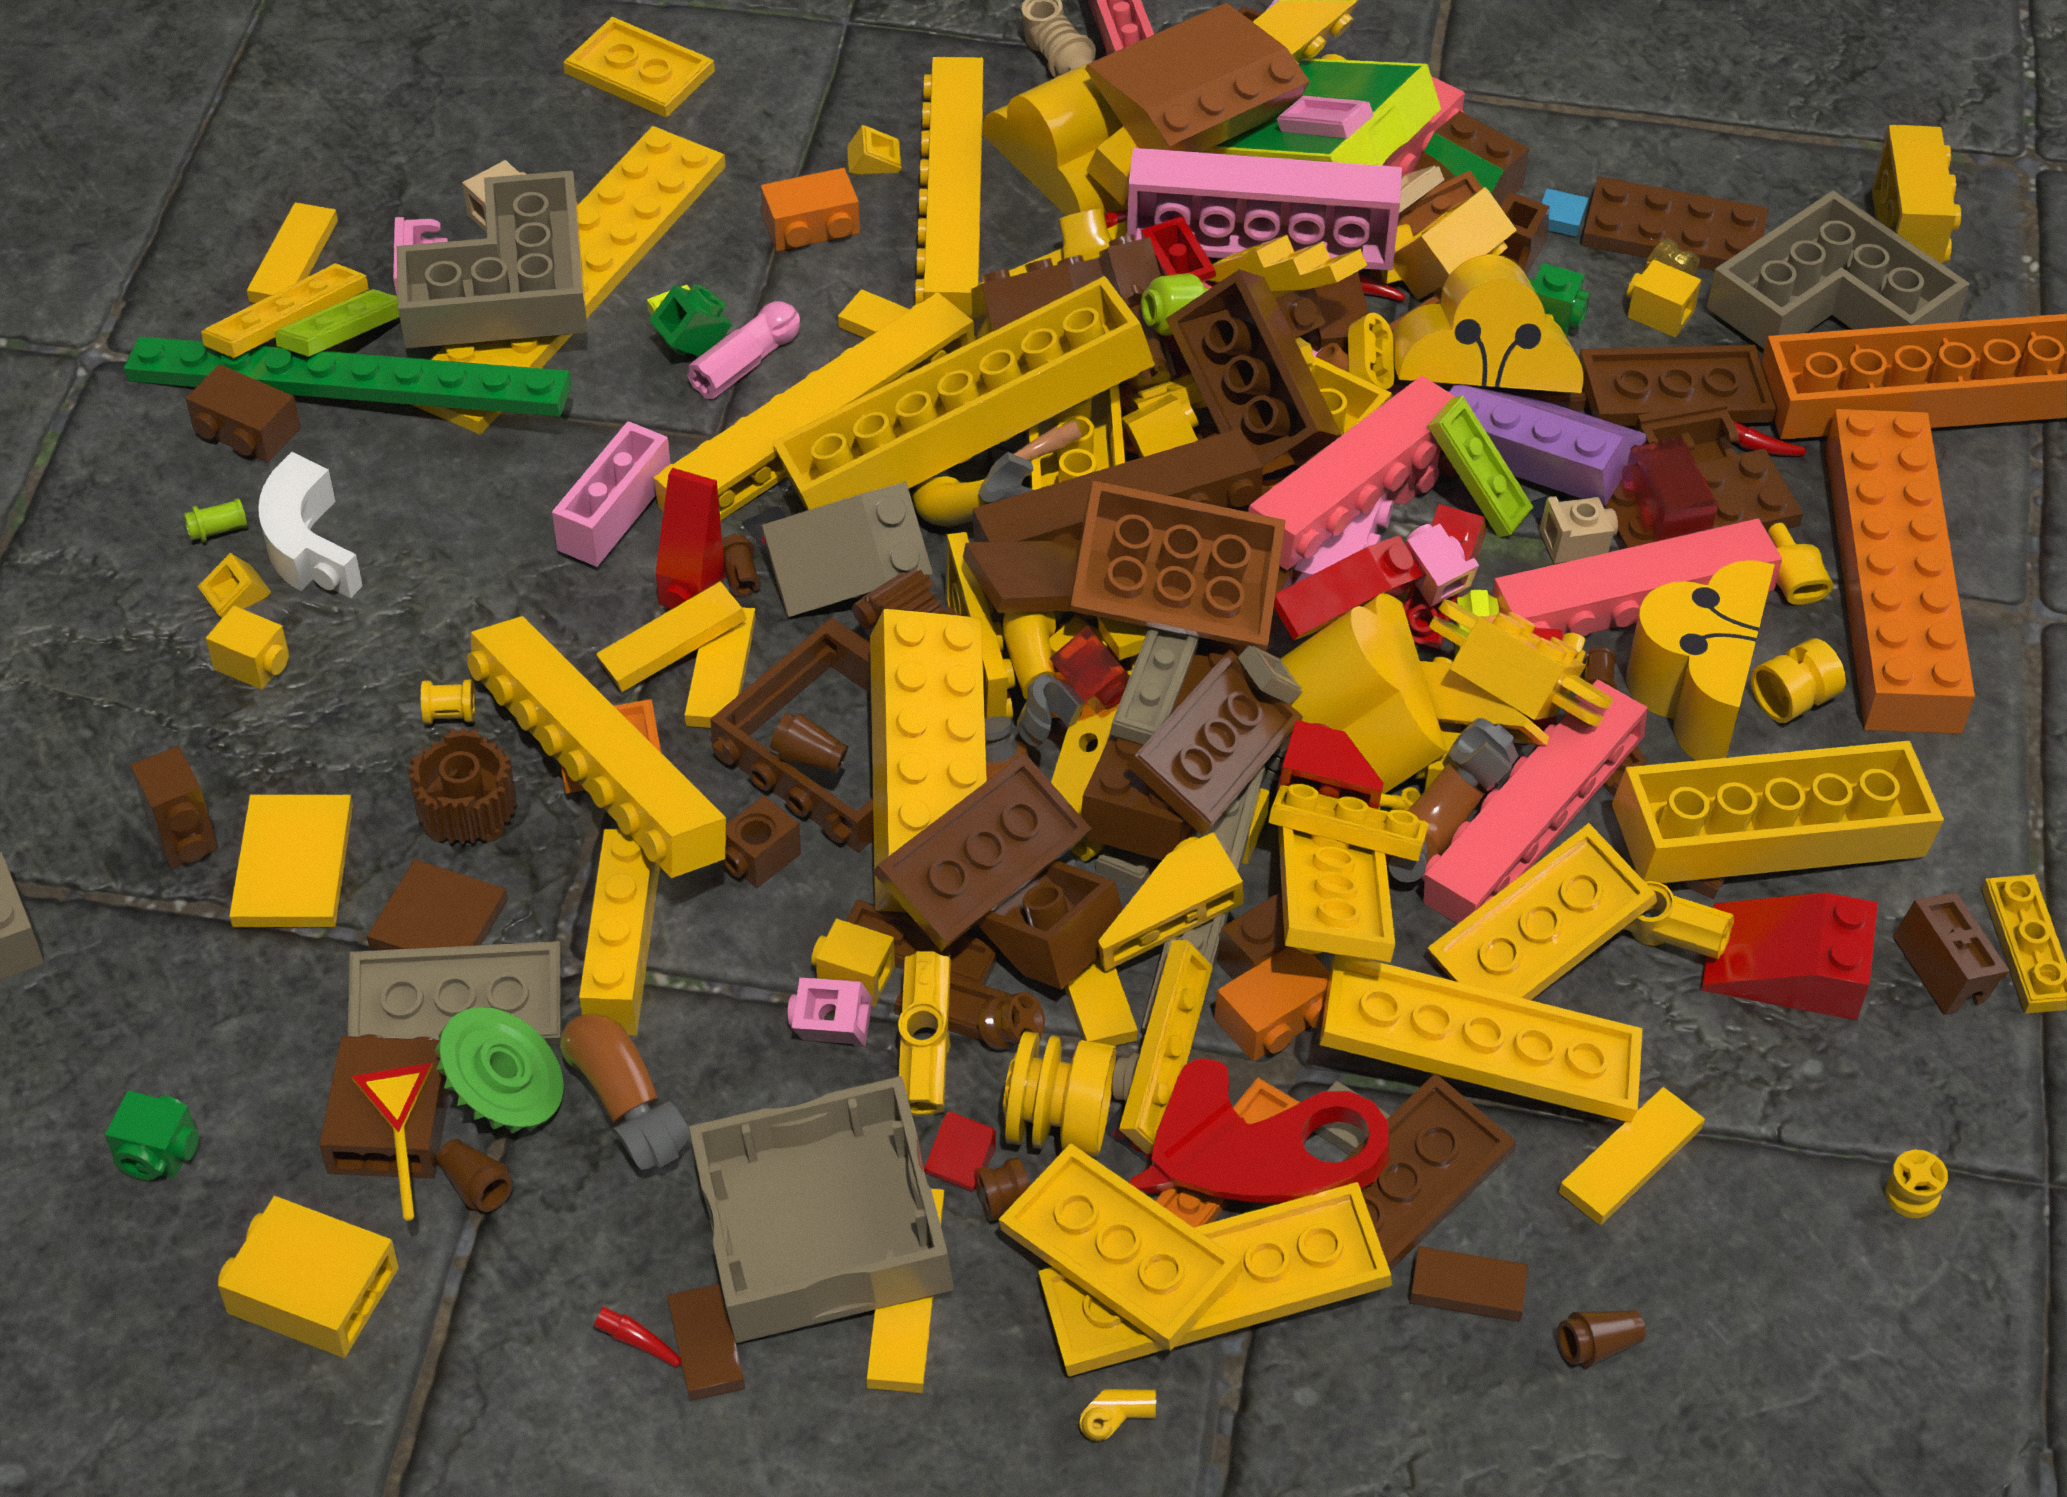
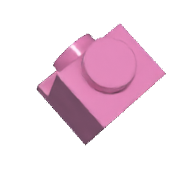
(1440, 562)
(820, 996)

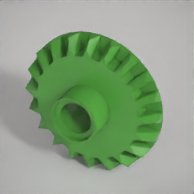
(500, 1068)

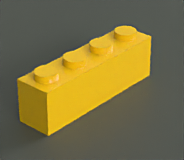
(619, 931)

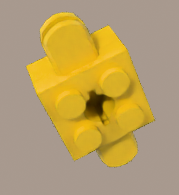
(1519, 665)

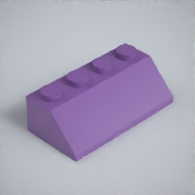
(1552, 442)

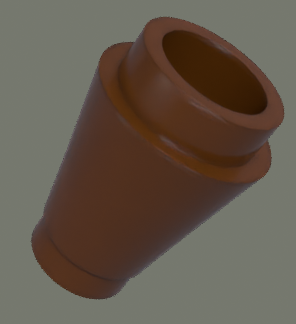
(807, 743)
(475, 1175)
(1597, 1335)

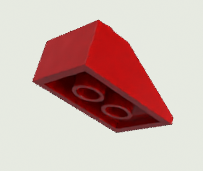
(1797, 953)

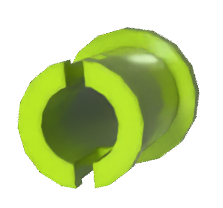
(215, 520)

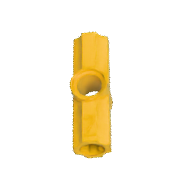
(1683, 924)
(925, 1005)

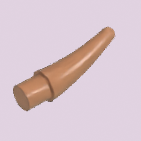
(1050, 441)

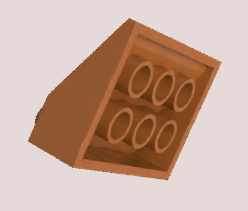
(1199, 82)
(1177, 565)

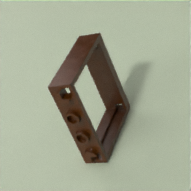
(731, 729)

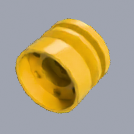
(1059, 1093)

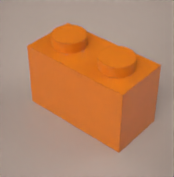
(810, 209)
(1273, 1002)

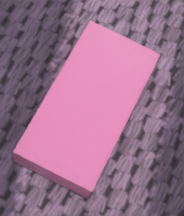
(1325, 116)

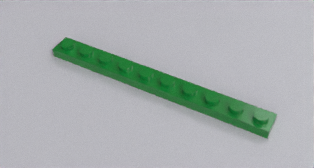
(359, 376)

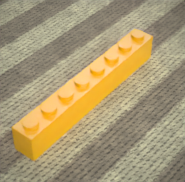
(1294, 23)
(952, 181)
(744, 454)
(598, 747)

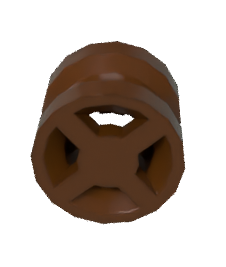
(1006, 1019)
(1000, 1187)

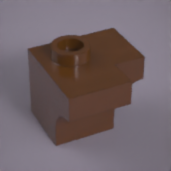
(1531, 223)

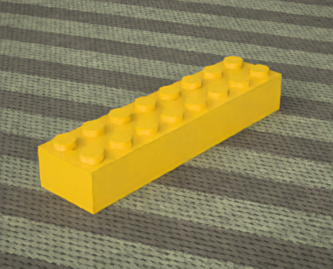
(969, 398)

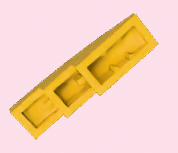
(1288, 268)

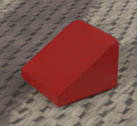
(960, 1149)

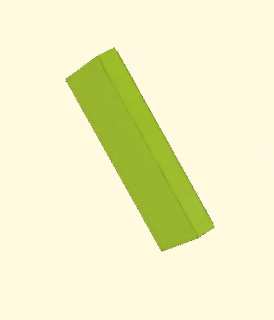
(338, 323)
(1480, 466)

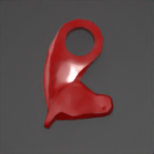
(1217, 1153)

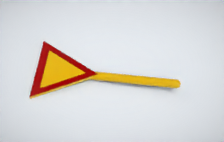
(394, 1096)

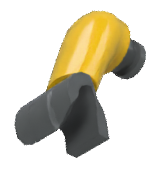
(951, 503)
(1030, 650)

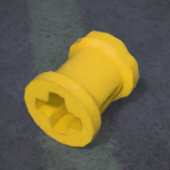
(448, 701)

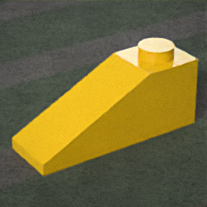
(1461, 702)
(1180, 894)

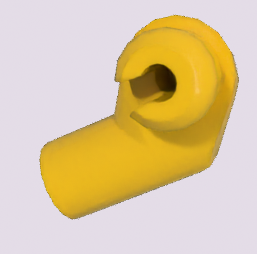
(1112, 1408)

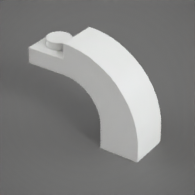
(288, 508)

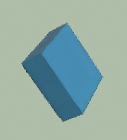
(1565, 211)

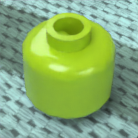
(1166, 297)

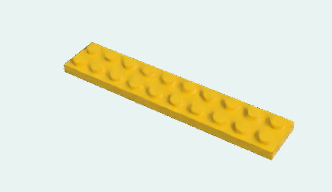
(617, 229)

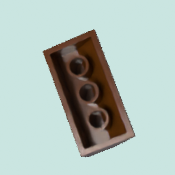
(1253, 371)

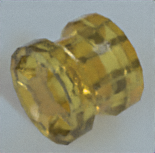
(1669, 253)

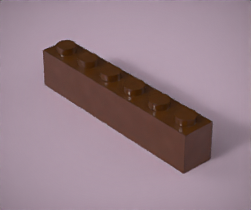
(1207, 471)

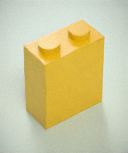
(308, 1276)

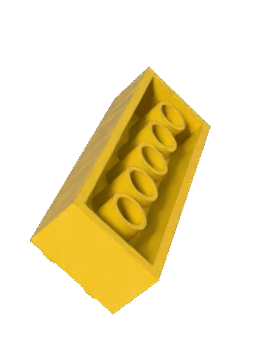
(923, 725)
(1776, 812)

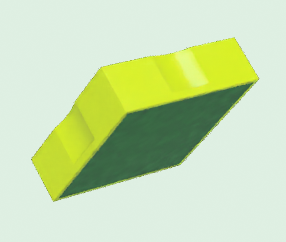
(1399, 97)

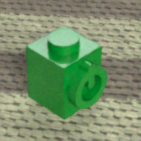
(1562, 295)
(691, 320)
(151, 1136)

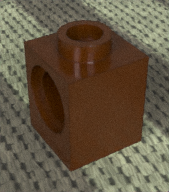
(761, 842)

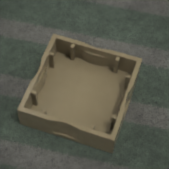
(820, 1210)

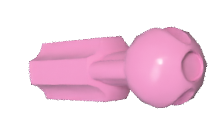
(743, 349)

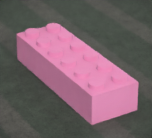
(1252, 200)

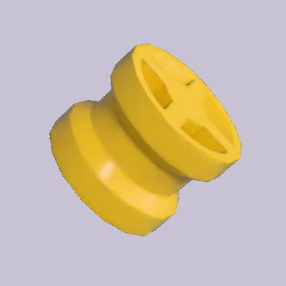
(1913, 1170)

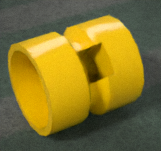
(1797, 680)

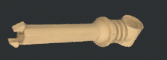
(1055, 37)

